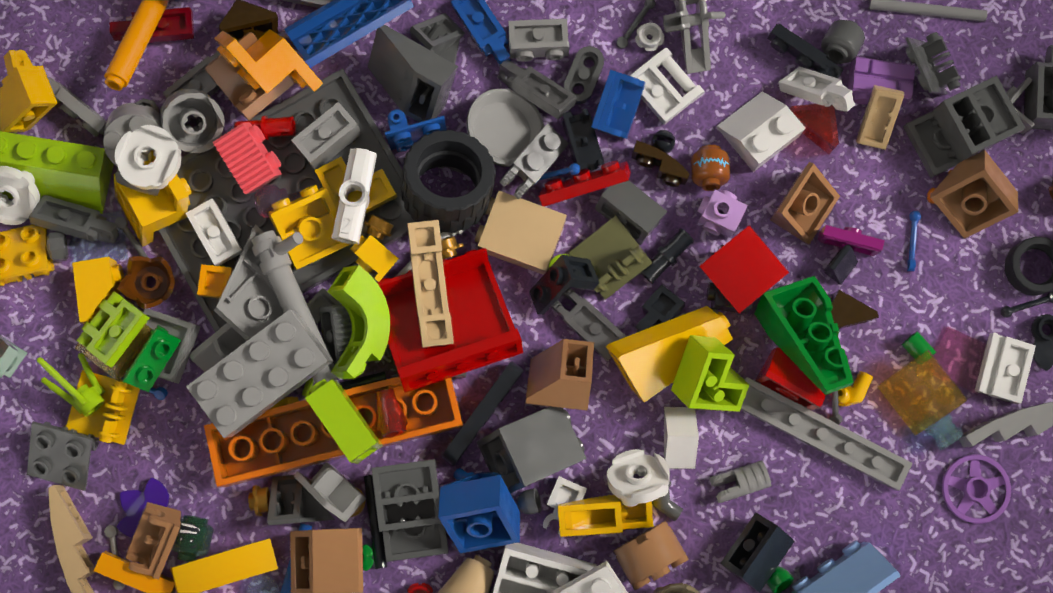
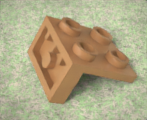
(241, 94)

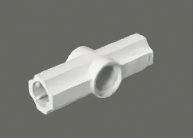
(351, 214)

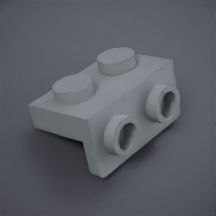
(538, 39)

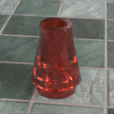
(390, 417)

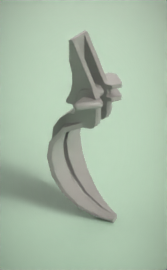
(695, 59)

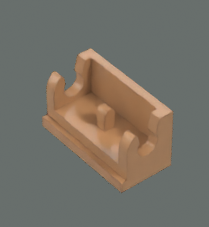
(153, 539)

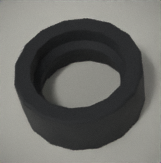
(1013, 270)

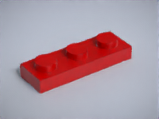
(584, 182)

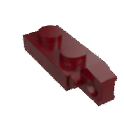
(173, 26)

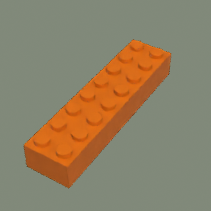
(296, 438)

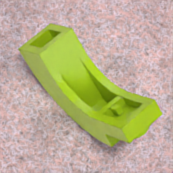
(369, 320)

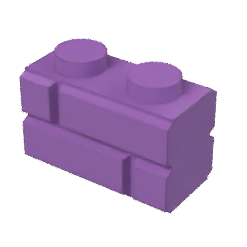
(868, 72)

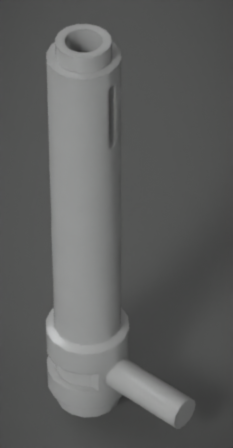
(276, 266)

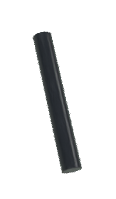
(376, 536)

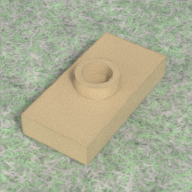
(880, 117)

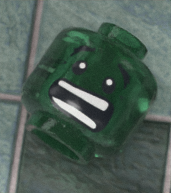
(193, 538)

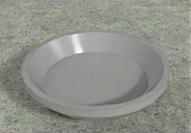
(503, 124)

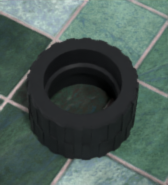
(455, 151)

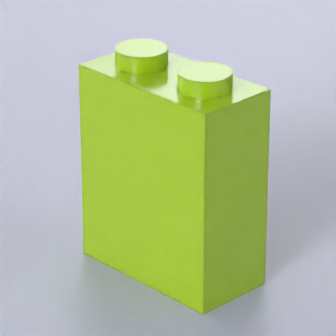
(343, 420)

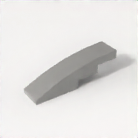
(1031, 420)

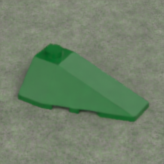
(803, 327)

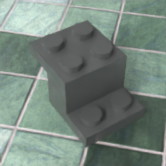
(964, 126)
(409, 510)

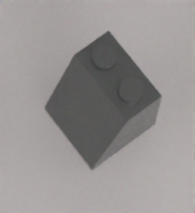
(532, 448)

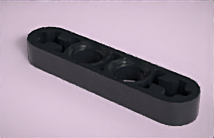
(482, 413)

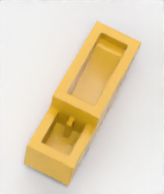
(602, 516)
(225, 568)

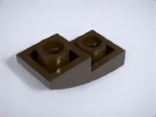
(669, 170)

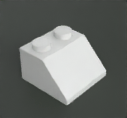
(761, 129)

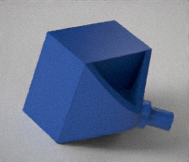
(478, 511)

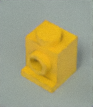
(374, 256)

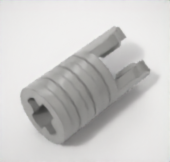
(747, 478)

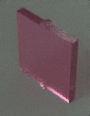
(960, 357)

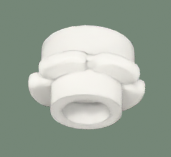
(649, 29)

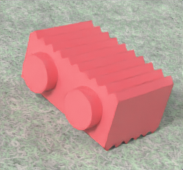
(248, 157)

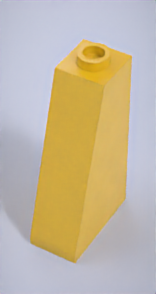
(654, 354)

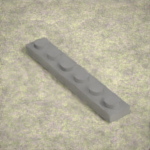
(825, 435)

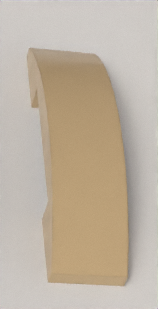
(429, 283)

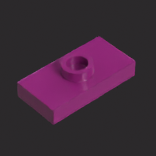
(853, 237)

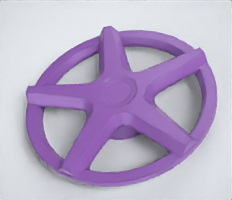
(975, 489)

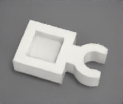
(563, 492)

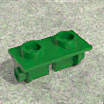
(152, 359)

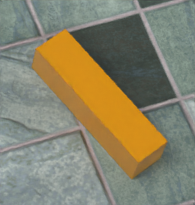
(117, 569)

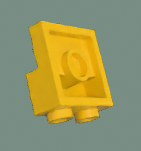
(312, 217)

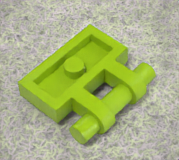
(112, 329)

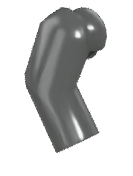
(667, 506)

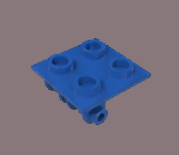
(404, 135)

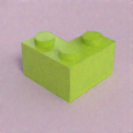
(706, 377)

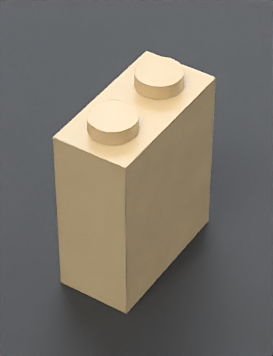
(521, 232)

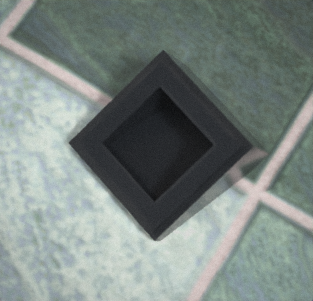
(841, 264)

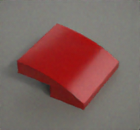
(744, 269)

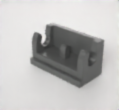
(633, 208)

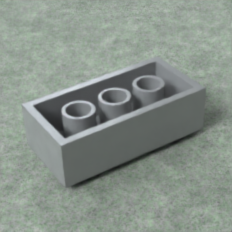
(259, 373)

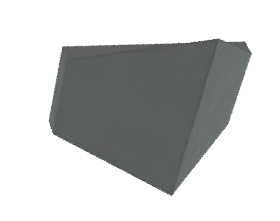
(438, 35)
(293, 503)

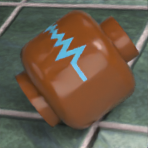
(710, 167)

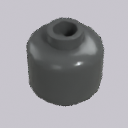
(842, 41)

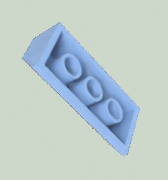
(857, 571)

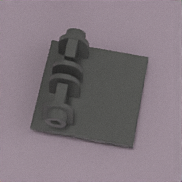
(930, 75)
(60, 455)

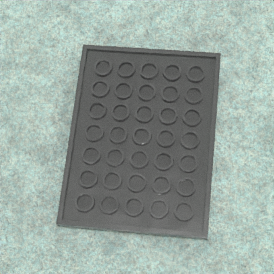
(211, 179)

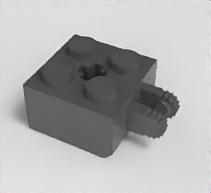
(1039, 93)

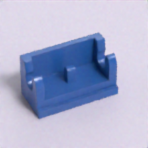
(618, 104)

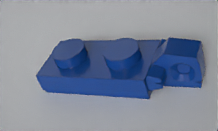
(483, 27)

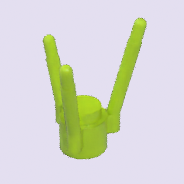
(84, 399)

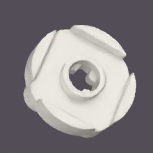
(155, 174)
(25, 195)
(641, 490)

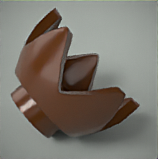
(141, 269)

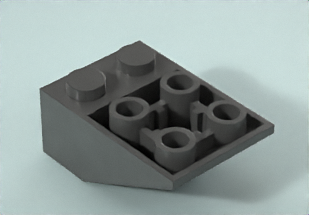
(411, 74)

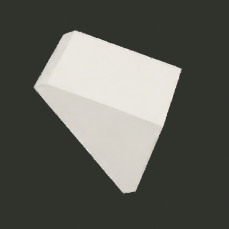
(680, 437)

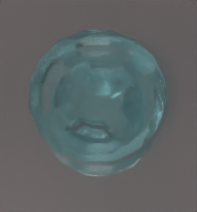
(944, 432)

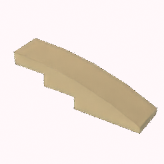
(69, 537)

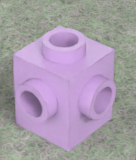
(731, 210)

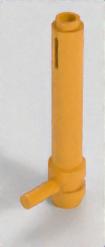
(134, 43)

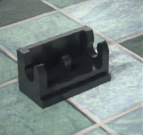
(582, 140)

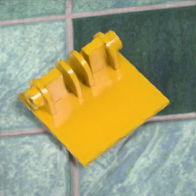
(23, 253)
(114, 417)

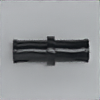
(667, 255)

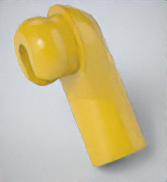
(855, 393)

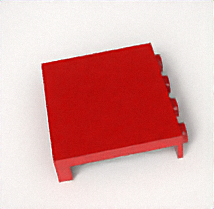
(478, 319)

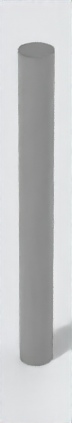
(928, 10)

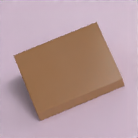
(806, 204)

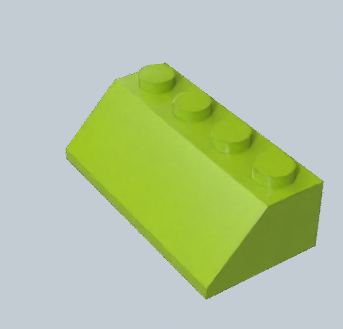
(60, 168)

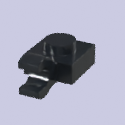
(660, 308)

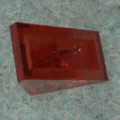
(819, 124)

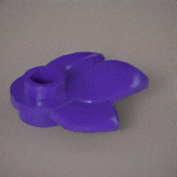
(134, 502)

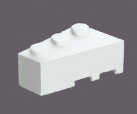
(536, 570)

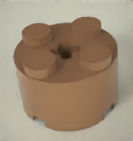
(650, 555)

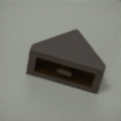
(246, 18)
(850, 311)

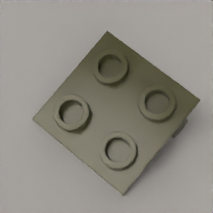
(613, 256)

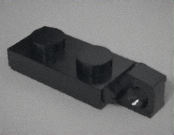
(805, 53)

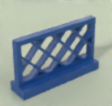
(340, 25)

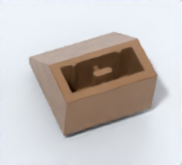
(562, 375)
(327, 561)

